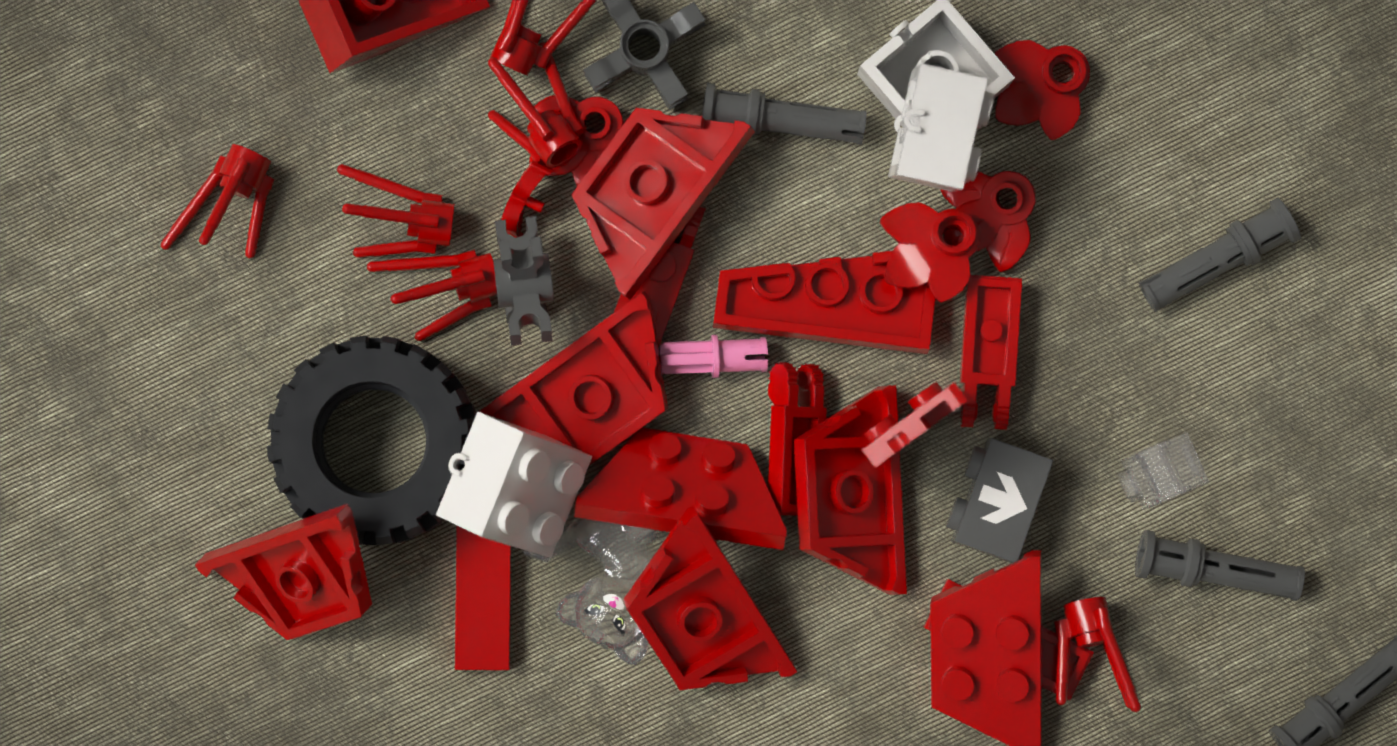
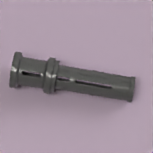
(783, 116)
(1241, 244)
(1193, 563)
(1325, 715)

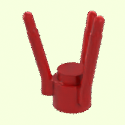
(519, 44)
(552, 137)
(239, 175)
(428, 222)
(471, 280)
(1091, 626)

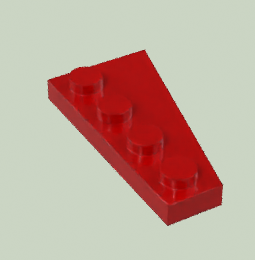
(827, 303)

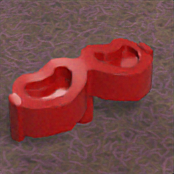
(521, 198)

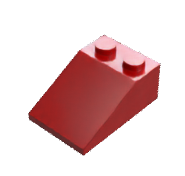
(364, 29)

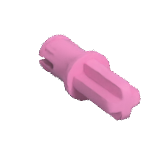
(713, 356)

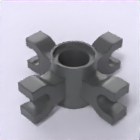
(667, 33)
(523, 280)

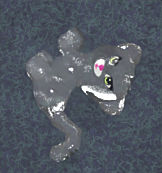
(599, 605)

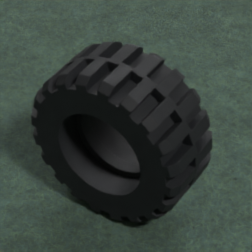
(320, 388)

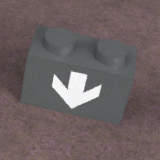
(1000, 499)

